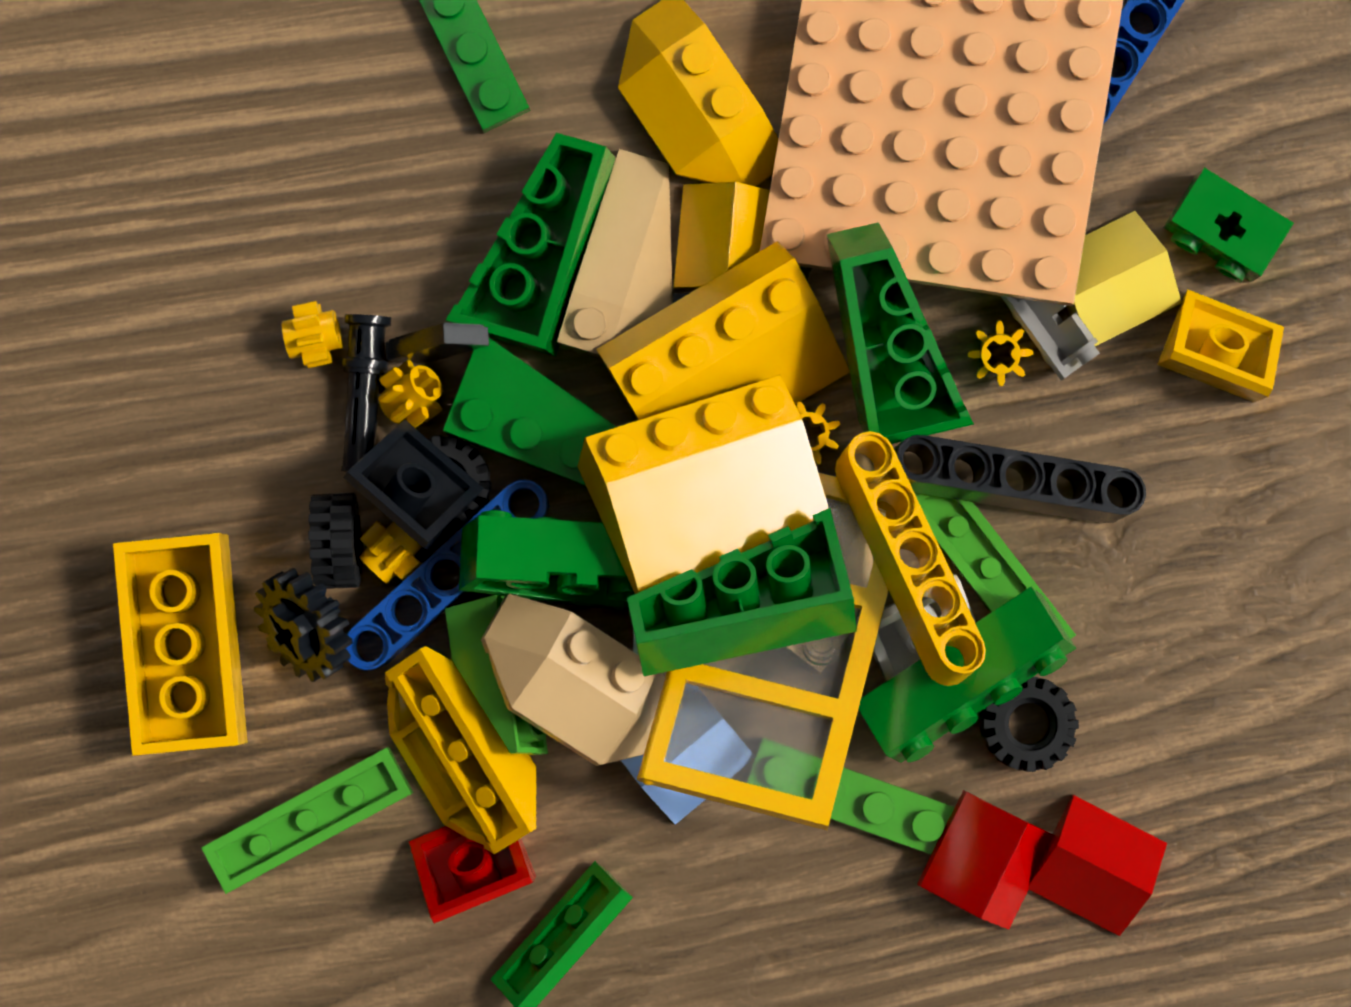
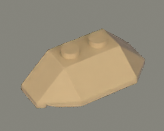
(571, 680)

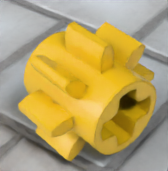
(312, 334)
(999, 367)
(410, 394)
(815, 420)
(389, 552)

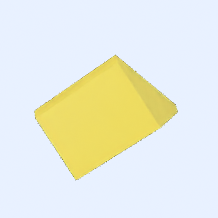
(1123, 278)

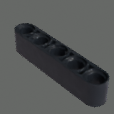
(1038, 476)

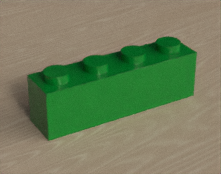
(915, 710)

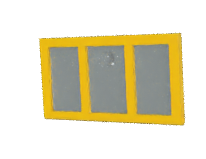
(779, 721)

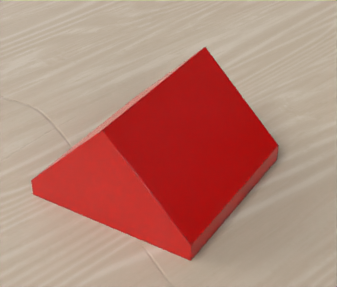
(985, 860)
(1099, 866)
(463, 874)

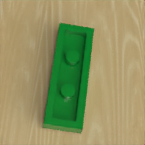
(476, 61)
(561, 937)

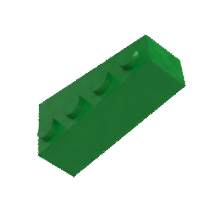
(890, 349)
(521, 414)
(542, 560)
(748, 602)

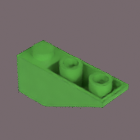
(465, 629)

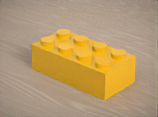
(180, 643)

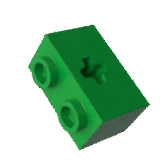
(1255, 227)

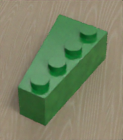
(539, 249)

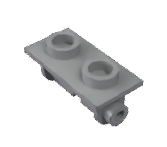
(1062, 343)

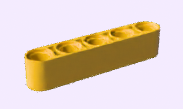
(905, 583)

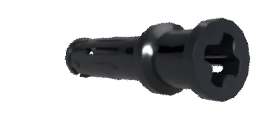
(364, 366)

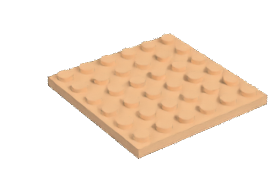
(952, 131)

